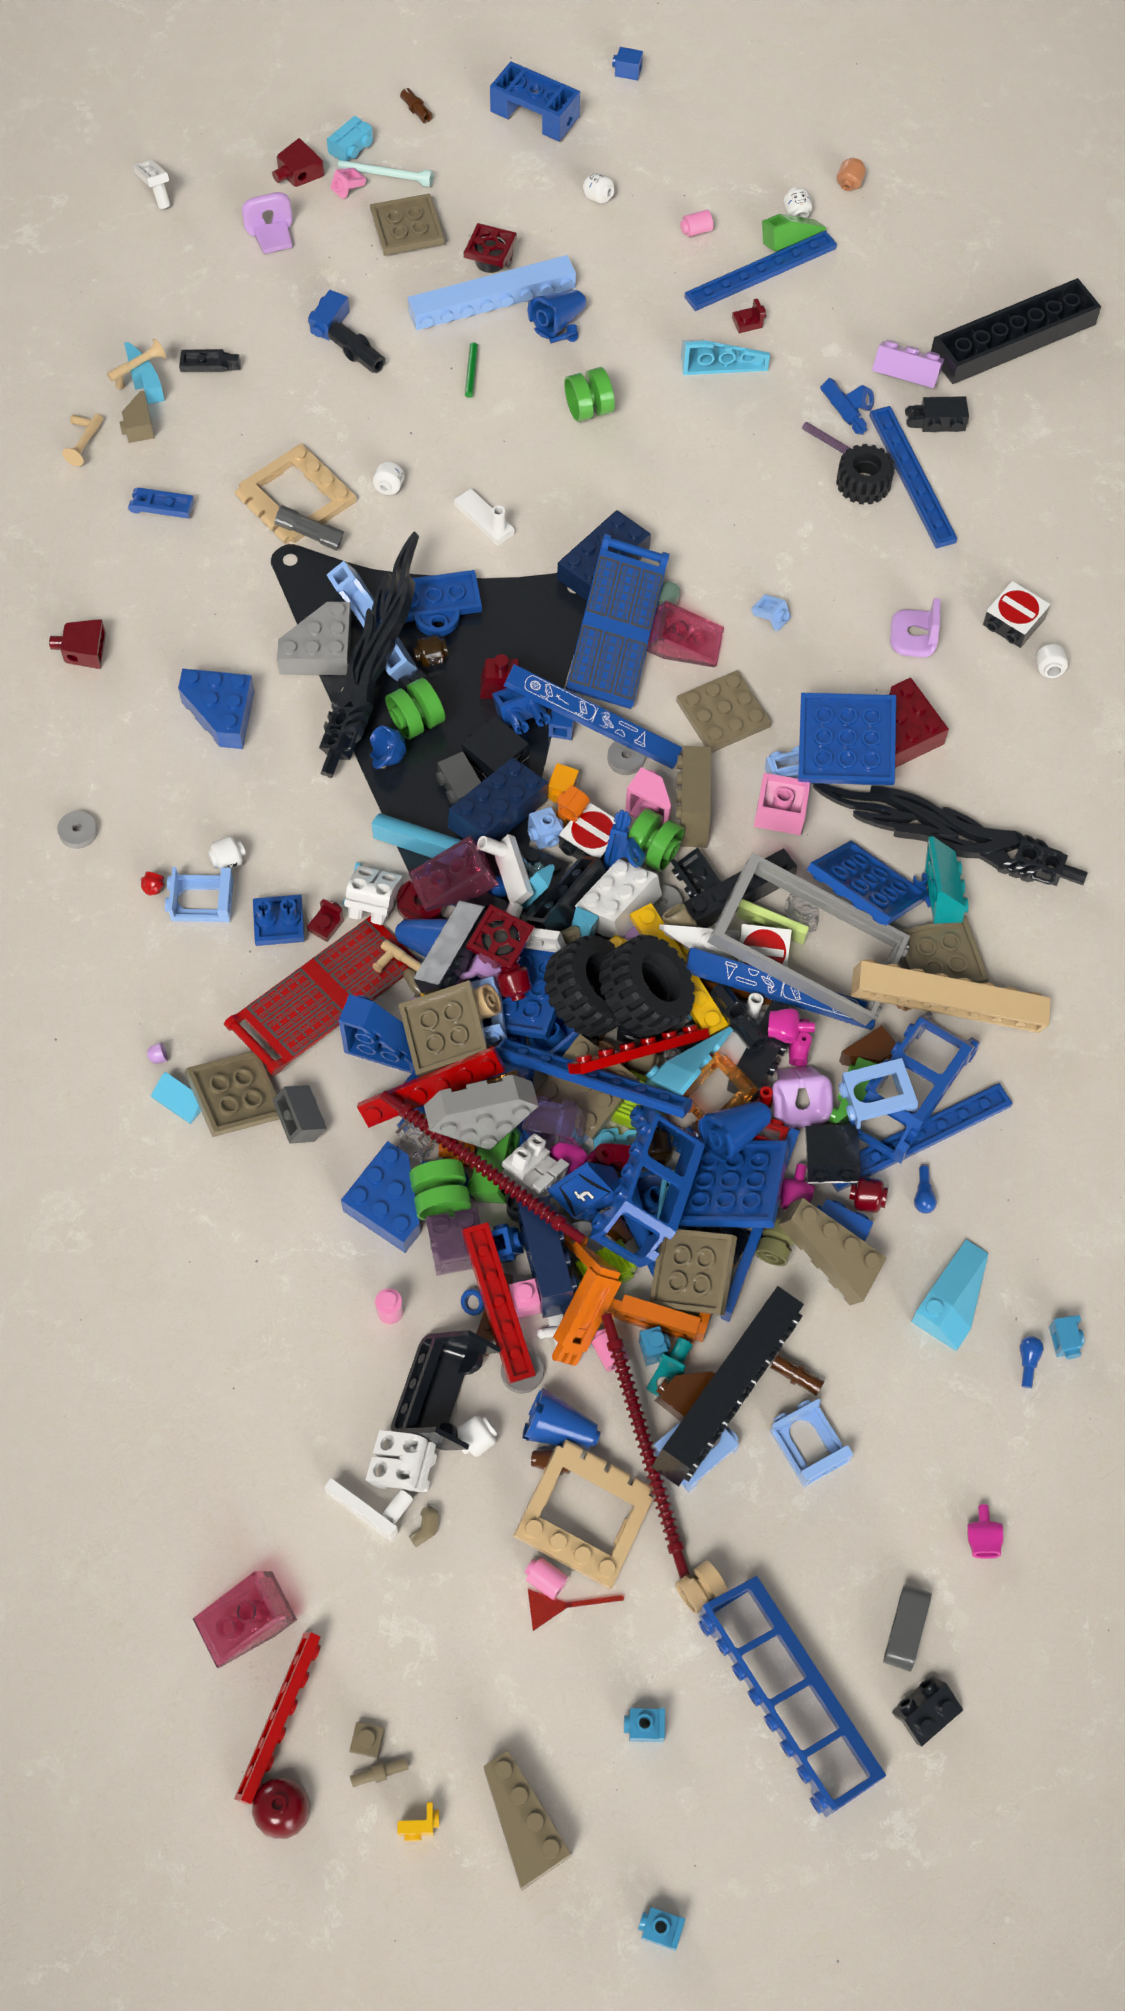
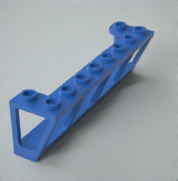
(711, 1626)

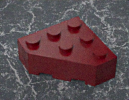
(917, 723)

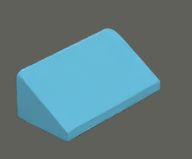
(539, 883)
(585, 921)
(176, 1097)

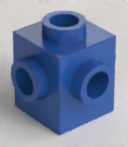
(508, 1242)

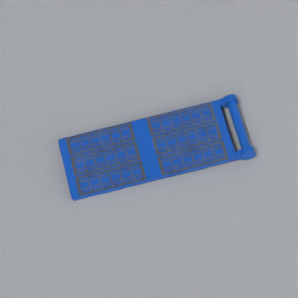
(617, 623)

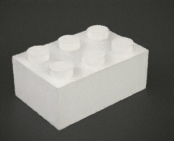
(619, 894)

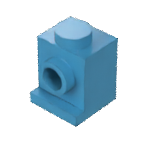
(1067, 1337)
(653, 1344)
(653, 1733)
(670, 1937)

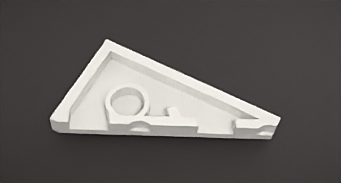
(697, 938)

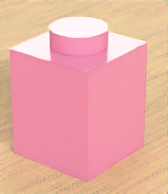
(525, 1298)

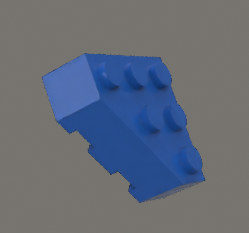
(219, 703)
(374, 1034)
(385, 1199)

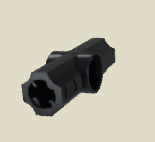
(356, 347)
(744, 1027)

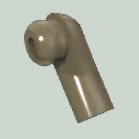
(408, 976)
(428, 1528)

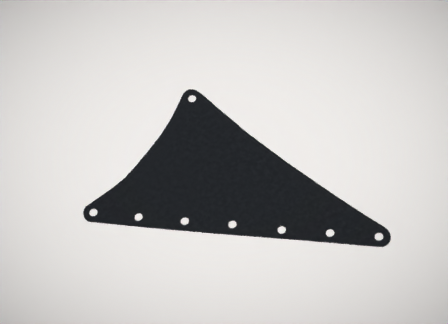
(519, 618)

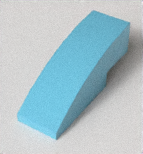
(145, 376)

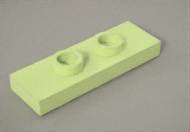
(763, 917)

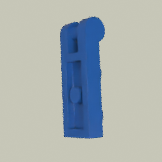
(161, 503)

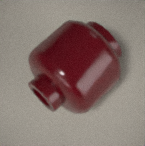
(514, 982)
(869, 1194)

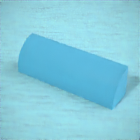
(411, 836)

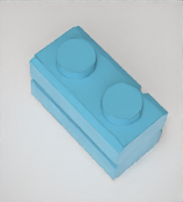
(350, 139)

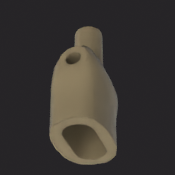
(678, 916)

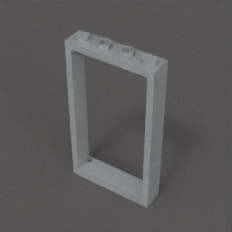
(822, 900)

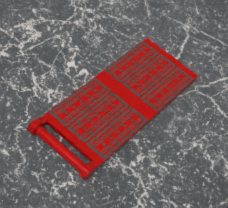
(312, 998)

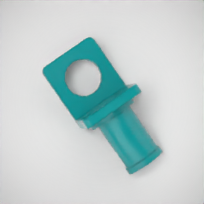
(671, 1365)

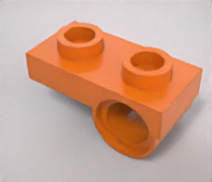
(571, 805)

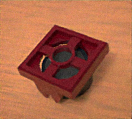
(490, 252)
(500, 940)

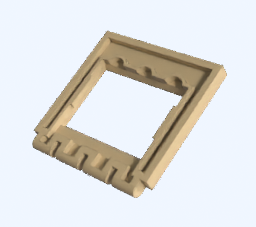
(326, 482)
(567, 1547)

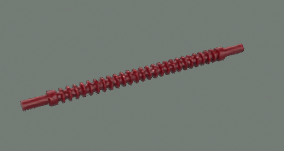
(558, 1222)
(615, 1346)

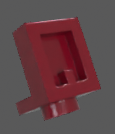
(750, 318)
(326, 920)

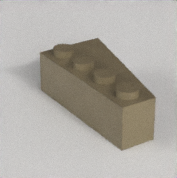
(694, 795)
(834, 1249)
(527, 1828)

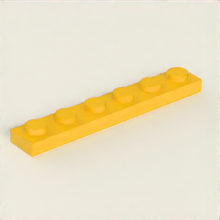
(704, 1009)

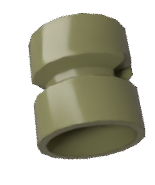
(774, 1246)

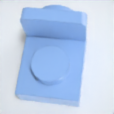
(773, 610)

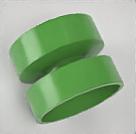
(589, 394)
(415, 708)
(656, 841)
(439, 1188)

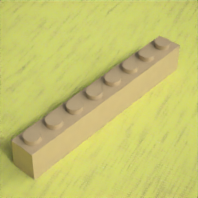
(950, 996)

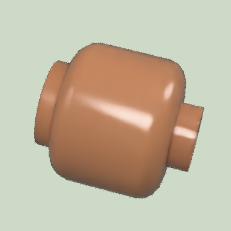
(851, 174)

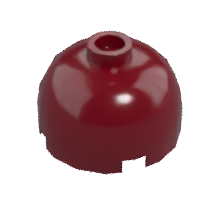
(281, 1808)

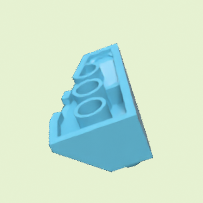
(716, 357)
(682, 1070)
(952, 1301)

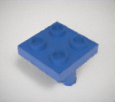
(278, 920)

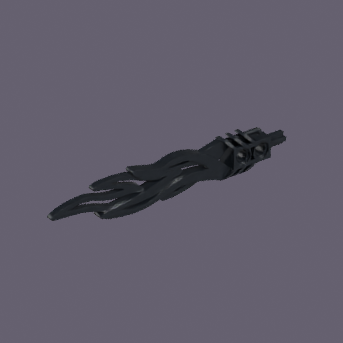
(368, 660)
(946, 824)

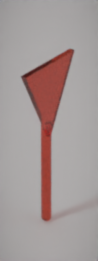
(544, 1608)

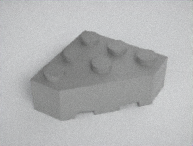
(318, 643)
(482, 1111)

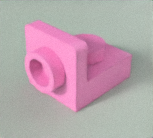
(346, 179)

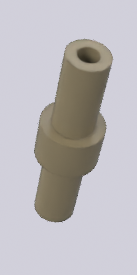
(379, 1772)

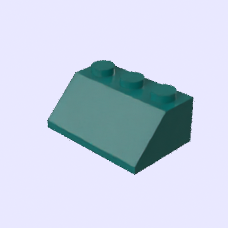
(944, 883)

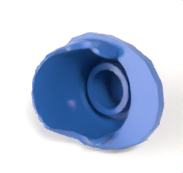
(387, 747)

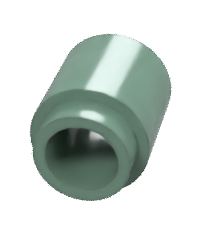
(669, 592)

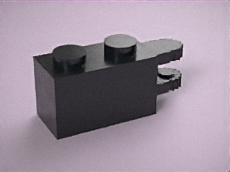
(939, 414)

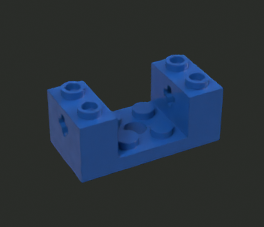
(554, 101)

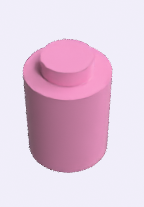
(697, 223)
(389, 1306)
(601, 1349)
(546, 1577)

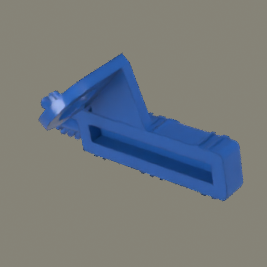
(849, 404)
(620, 845)

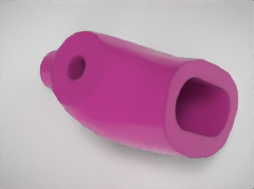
(786, 1025)
(800, 1049)
(571, 1154)
(796, 1188)
(985, 1535)

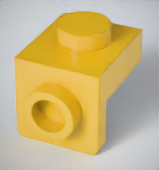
(415, 1829)

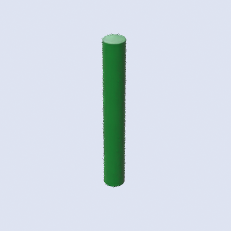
(471, 369)

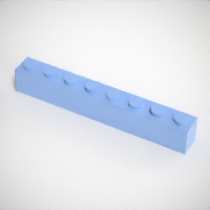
(491, 292)

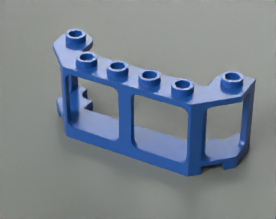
(941, 1082)
(681, 1180)

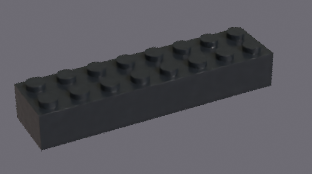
(1016, 330)
(729, 1388)

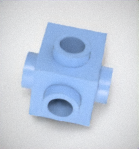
(544, 828)

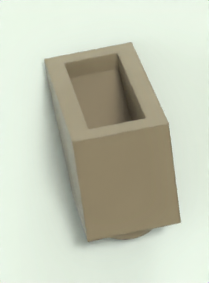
(137, 420)

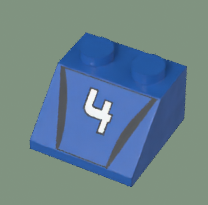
(586, 1190)

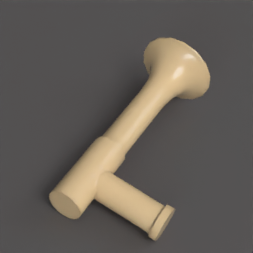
(117, 374)
(73, 455)
(396, 952)

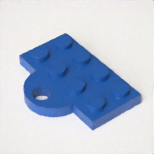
(444, 600)

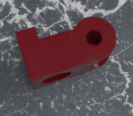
(610, 1155)

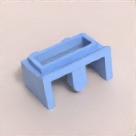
(783, 764)

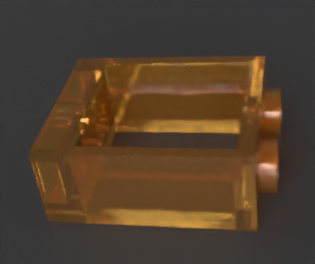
(731, 1070)

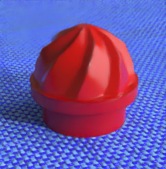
(152, 883)

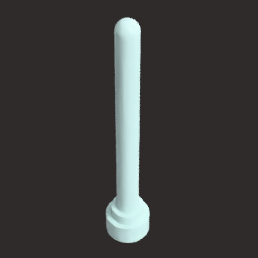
(423, 177)

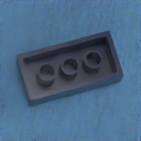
(579, 565)
(498, 802)
(547, 1261)

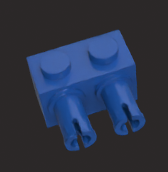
(516, 708)

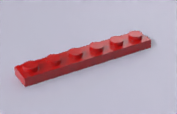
(631, 1051)
(422, 1089)
(498, 1303)
(274, 1728)

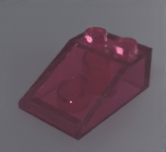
(684, 636)
(453, 876)
(244, 1617)

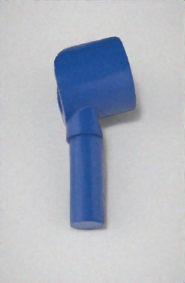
(571, 334)
(923, 884)

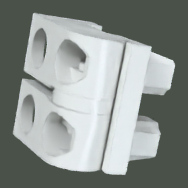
(371, 893)
(533, 1167)
(403, 1463)

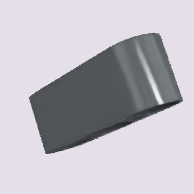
(907, 1628)

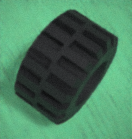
(862, 487)

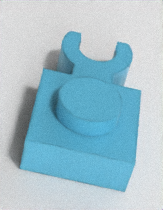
(612, 1136)

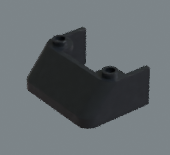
(435, 1384)

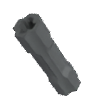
(293, 521)

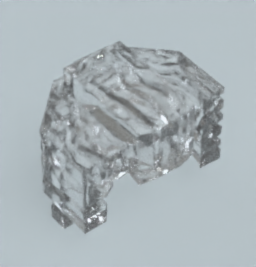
(802, 912)
(415, 1142)

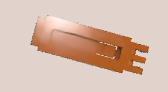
(587, 1305)
(651, 1315)

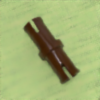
(416, 105)
(797, 1374)

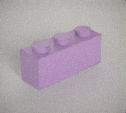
(908, 363)

